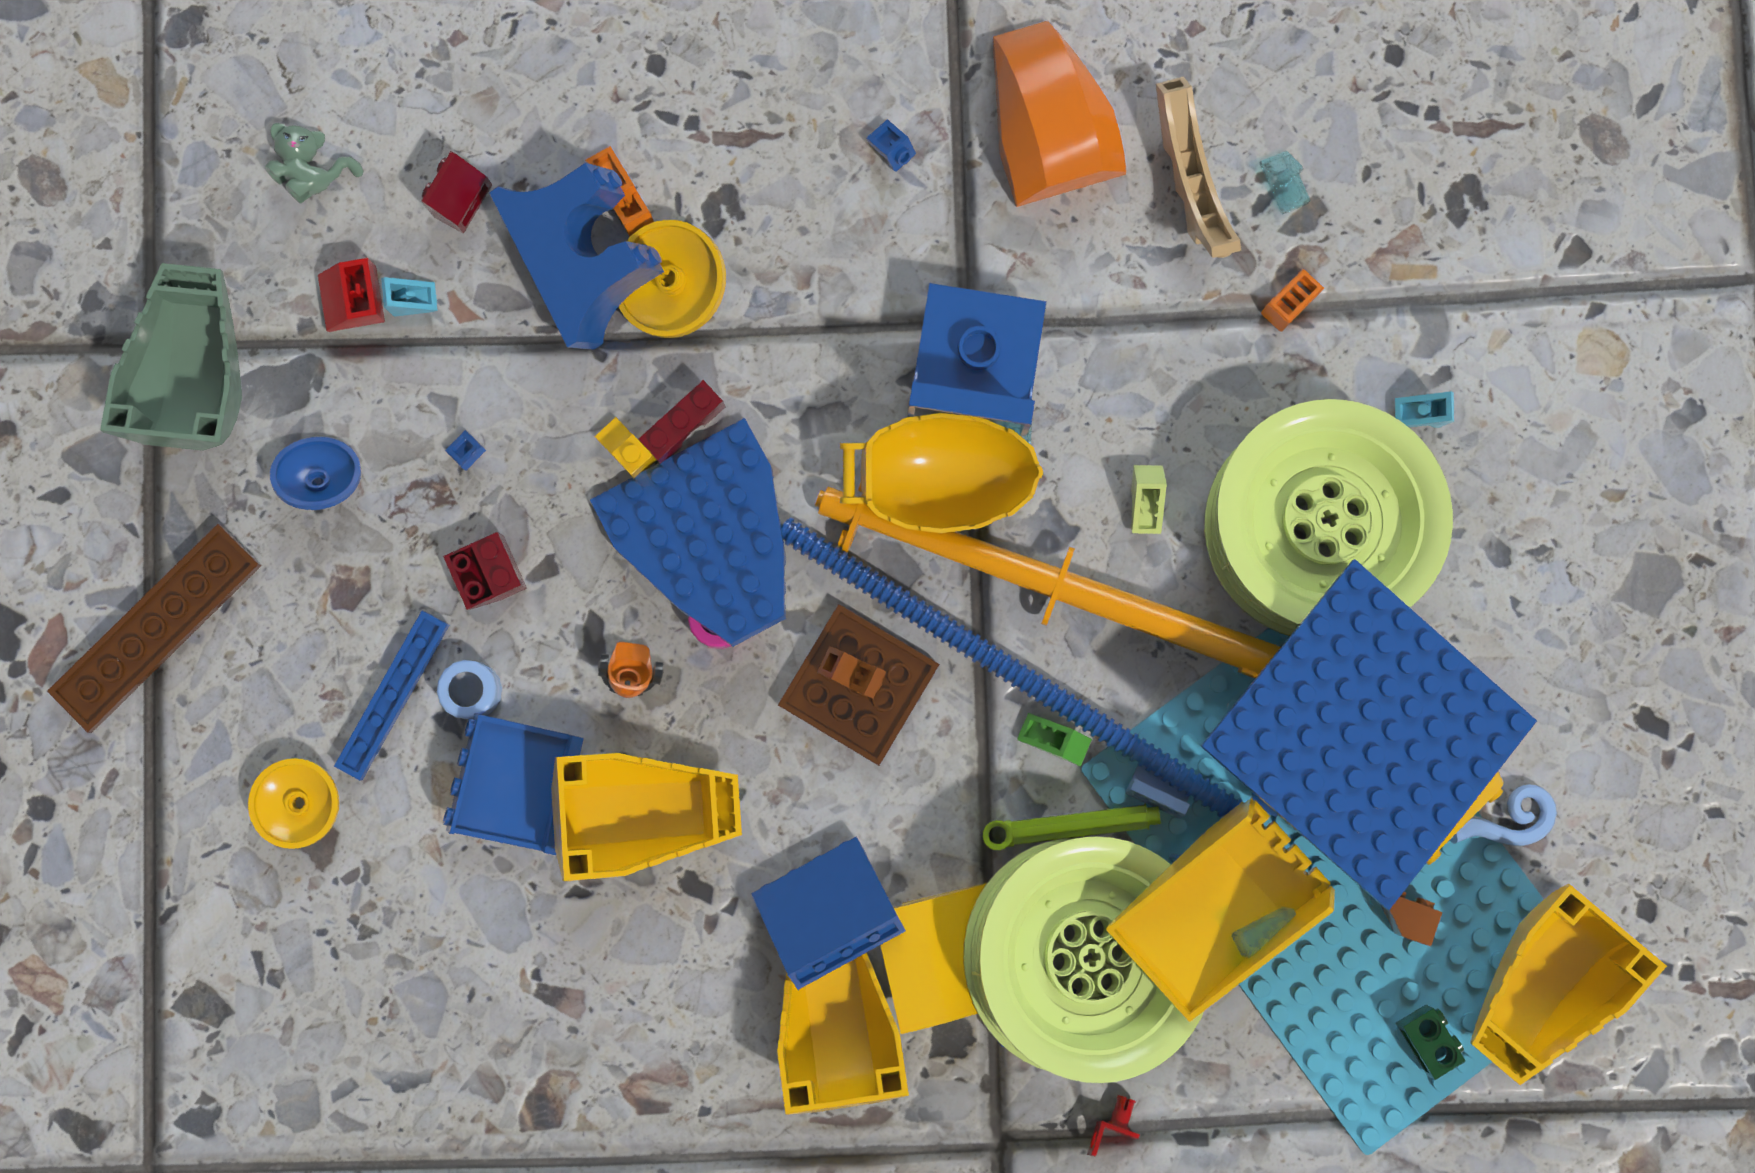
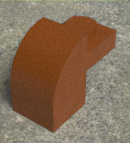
(851, 672)

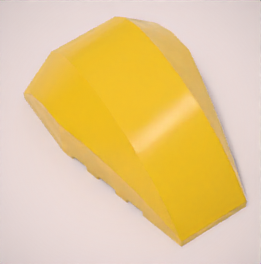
(636, 812)
(1559, 983)
(839, 1042)

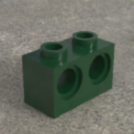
(1425, 1045)

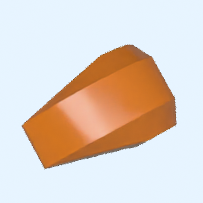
(1051, 117)

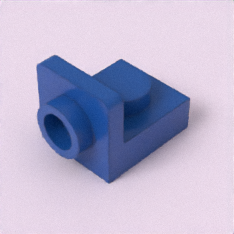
(892, 145)

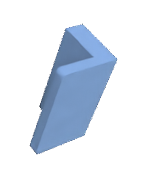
(1155, 792)

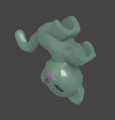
(296, 149)

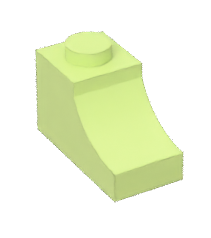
(1148, 499)

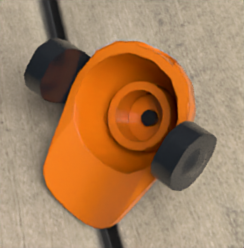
(629, 670)

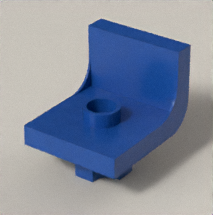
(978, 355)

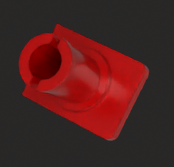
(1118, 1124)

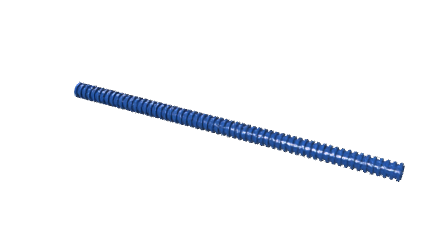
(1009, 669)

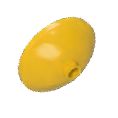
(274, 806)

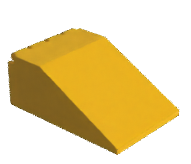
(1218, 885)

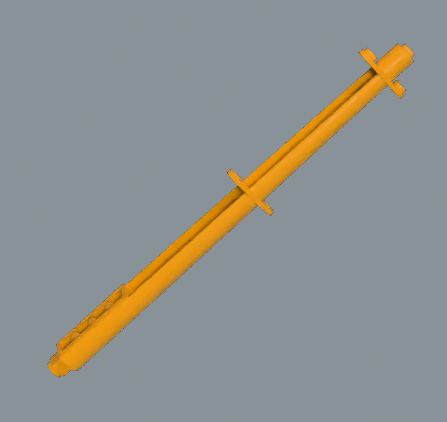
(1106, 601)

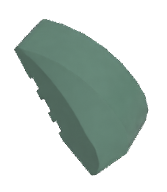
(179, 366)

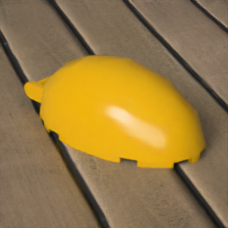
(942, 472)

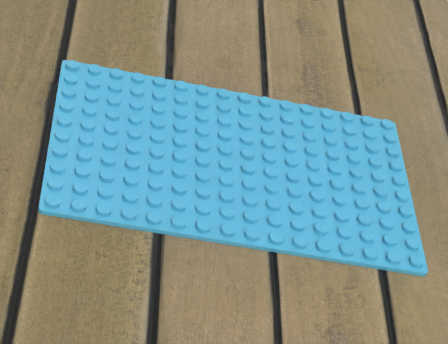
(1349, 976)

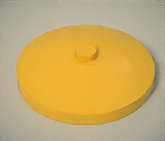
(688, 288)

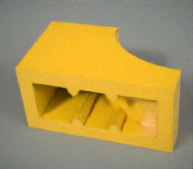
(625, 448)

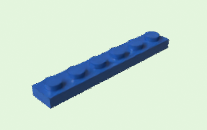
(391, 695)

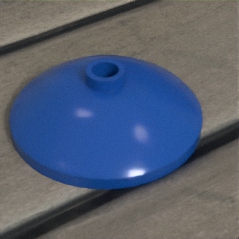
(315, 473)

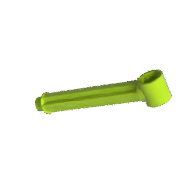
(1073, 825)

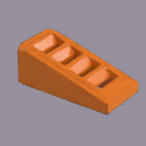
(1279, 313)

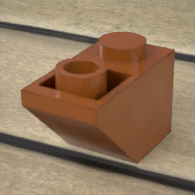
(1414, 919)

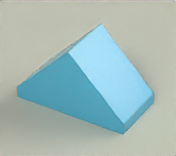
(408, 296)

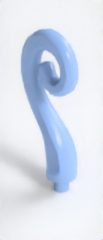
(1484, 828)

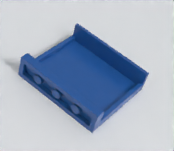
(507, 783)
(827, 913)

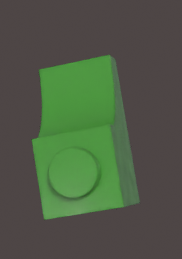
(1054, 739)

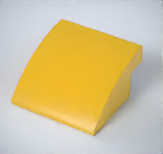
(928, 960)

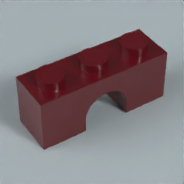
(680, 421)

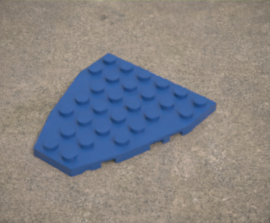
(706, 533)

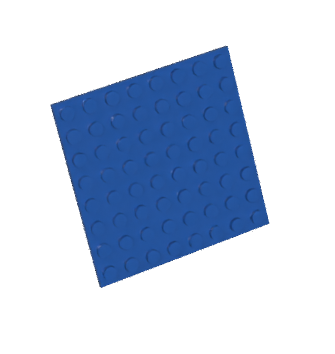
(1369, 734)

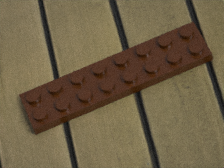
(154, 628)

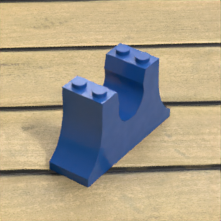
(556, 245)

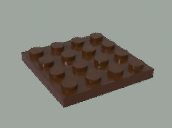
(845, 715)

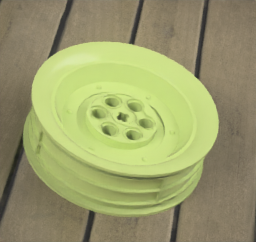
(1367, 462)
(1031, 1004)

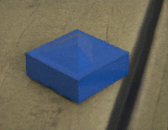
(465, 450)

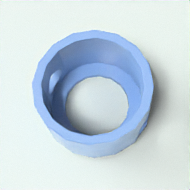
(491, 692)

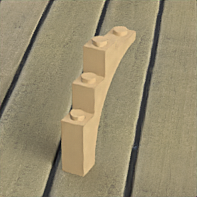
(1193, 182)

